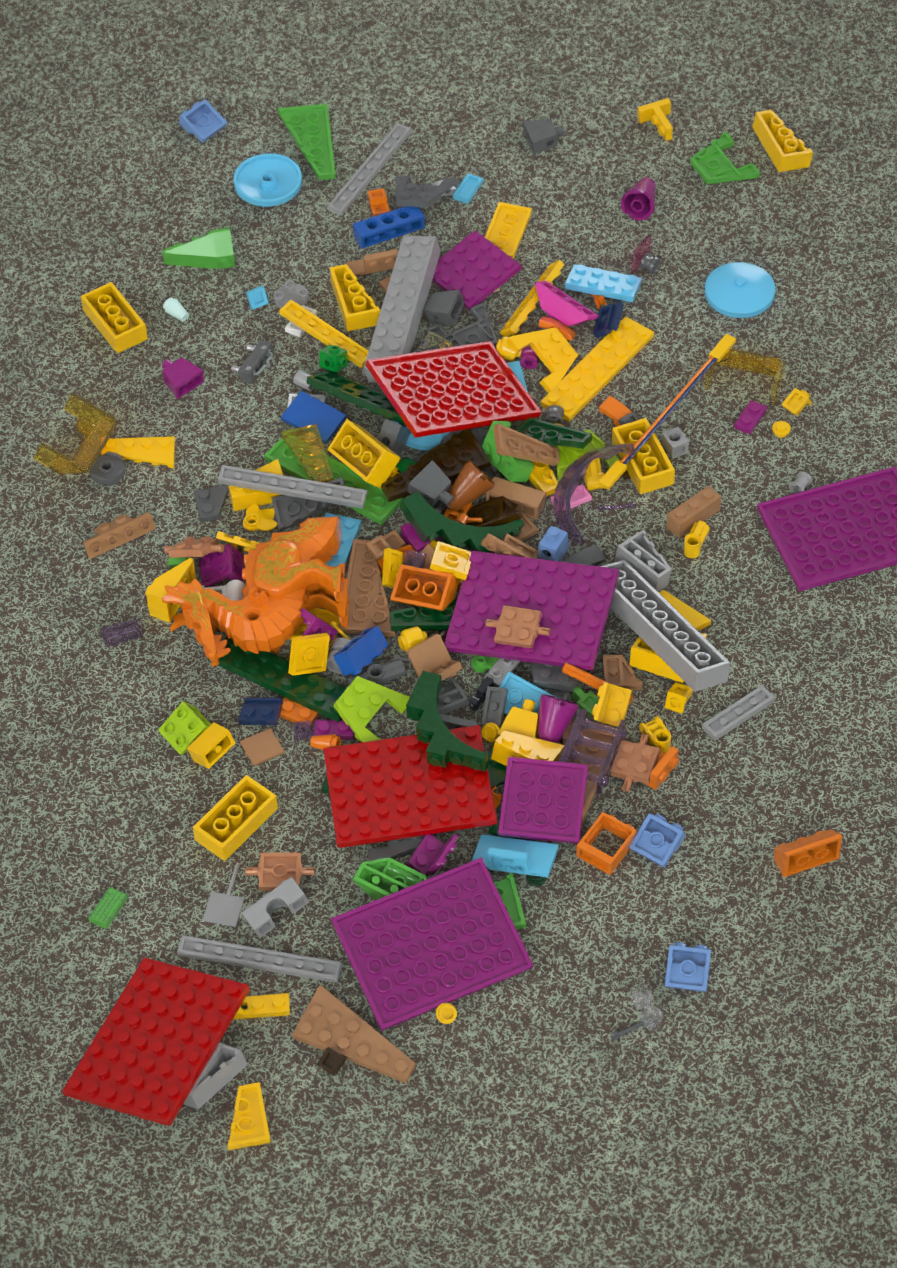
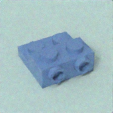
(202, 120)
(658, 839)
(687, 967)

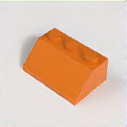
(424, 587)
(808, 852)

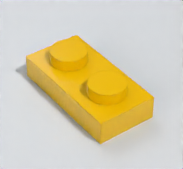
(391, 565)

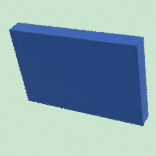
(309, 411)

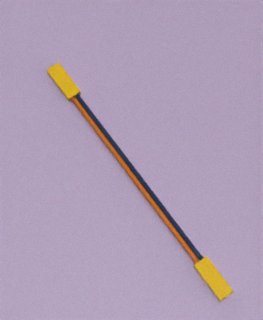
(620, 467)

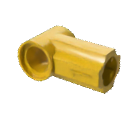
(593, 475)
(695, 539)

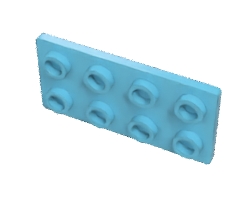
(516, 855)

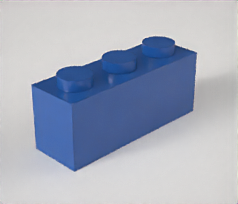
(361, 651)

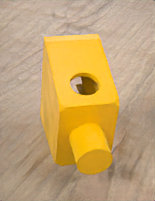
(522, 720)

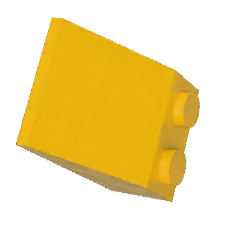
(181, 573)

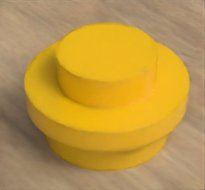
(781, 429)
(490, 732)
(446, 1013)

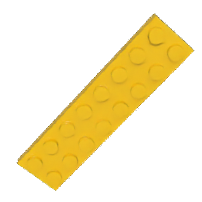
(598, 368)

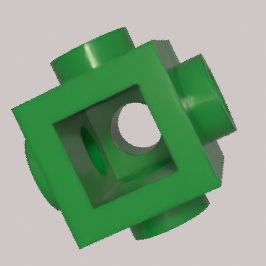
(333, 358)

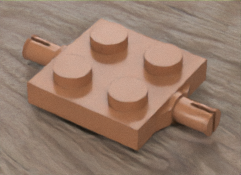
(194, 547)
(518, 627)
(635, 762)
(278, 867)

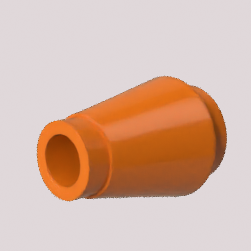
(325, 741)

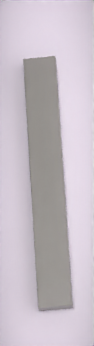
(369, 169)
(292, 486)
(259, 959)

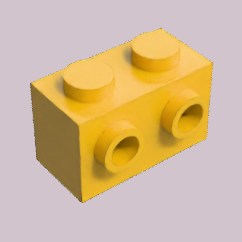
(211, 745)

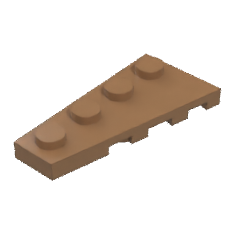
(521, 446)

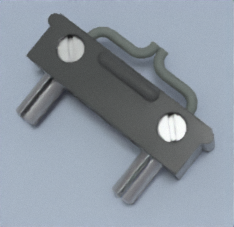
(255, 362)

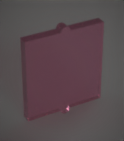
(639, 252)

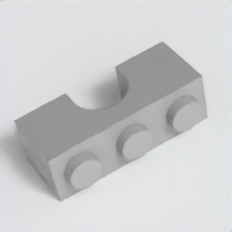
(285, 895)

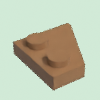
(619, 673)

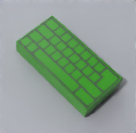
(108, 907)

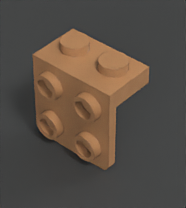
(433, 657)

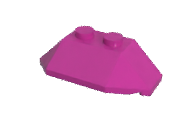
(562, 306)

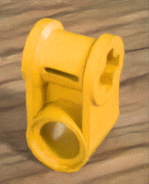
(658, 734)

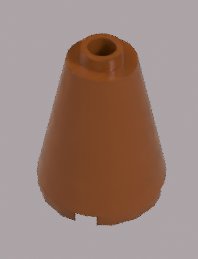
(469, 486)

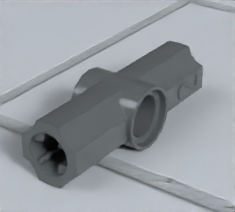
(381, 673)

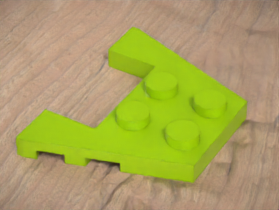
(570, 454)
(362, 702)

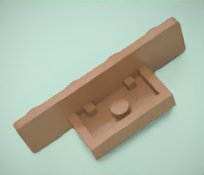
(374, 263)
(117, 533)
(509, 546)

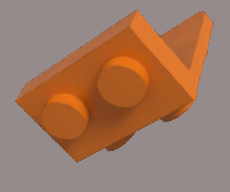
(663, 767)

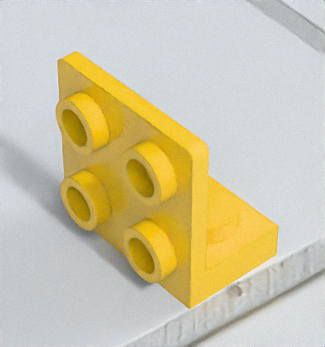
(612, 704)

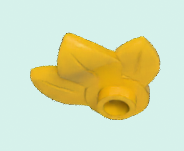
(259, 519)

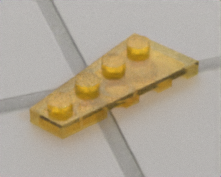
(309, 451)

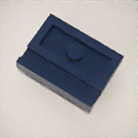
(608, 319)
(260, 711)

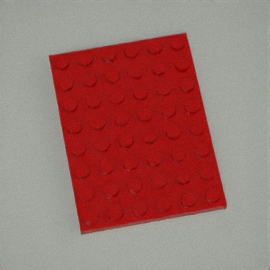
(452, 388)
(392, 792)
(156, 1041)

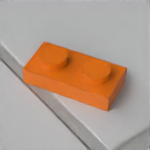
(296, 713)

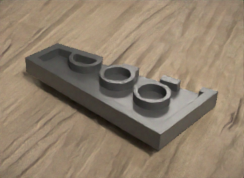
(293, 510)

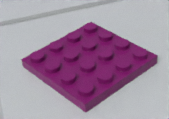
(475, 269)
(543, 800)

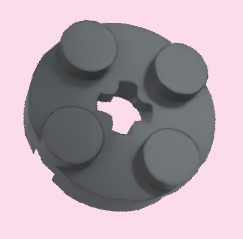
(110, 476)

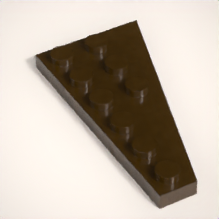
(448, 457)

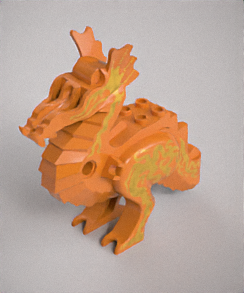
(279, 582)

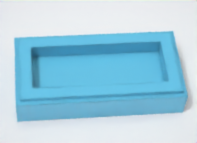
(468, 188)

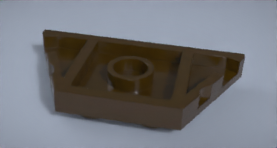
(493, 513)

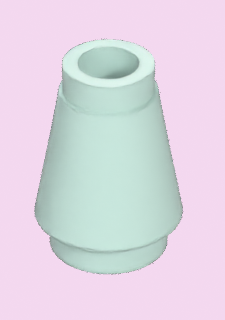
(175, 309)

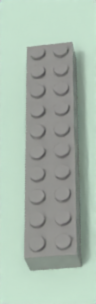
(404, 298)
(667, 631)

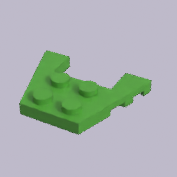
(716, 167)

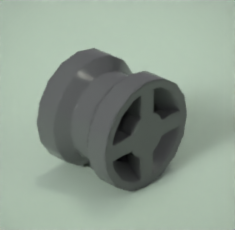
(650, 263)
(554, 414)

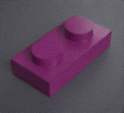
(750, 417)
(328, 727)

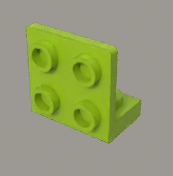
(184, 727)

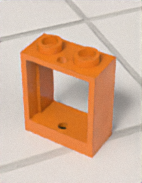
(598, 858)

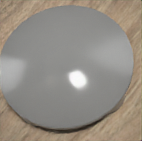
(289, 292)

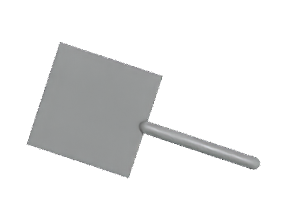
(224, 908)

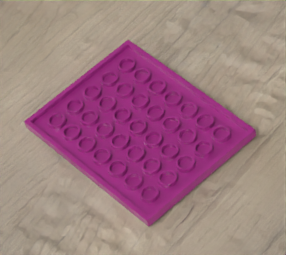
(836, 528)
(569, 595)
(431, 944)

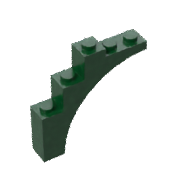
(432, 525)
(430, 729)

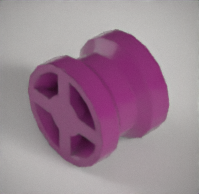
(528, 358)

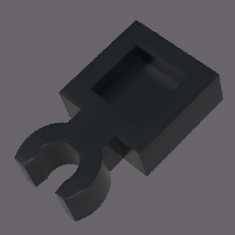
(480, 696)

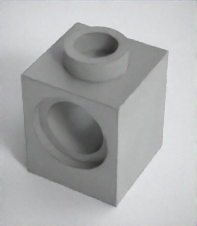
(675, 442)

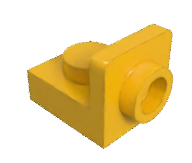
(796, 401)
(677, 697)

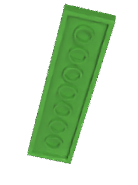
(376, 504)

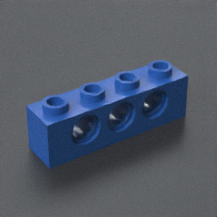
(388, 226)

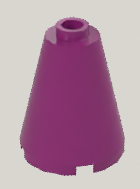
(640, 199)
(554, 717)

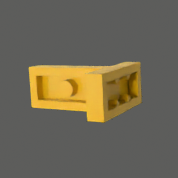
(657, 114)

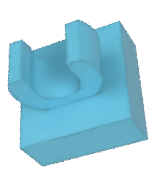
(257, 297)

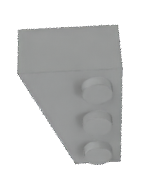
(645, 560)
(220, 1069)

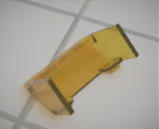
(753, 363)
(94, 425)

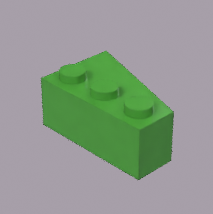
(512, 468)

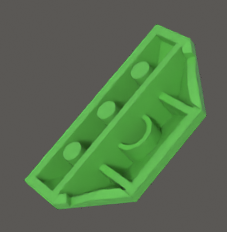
(385, 877)

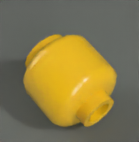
(506, 350)
(411, 637)

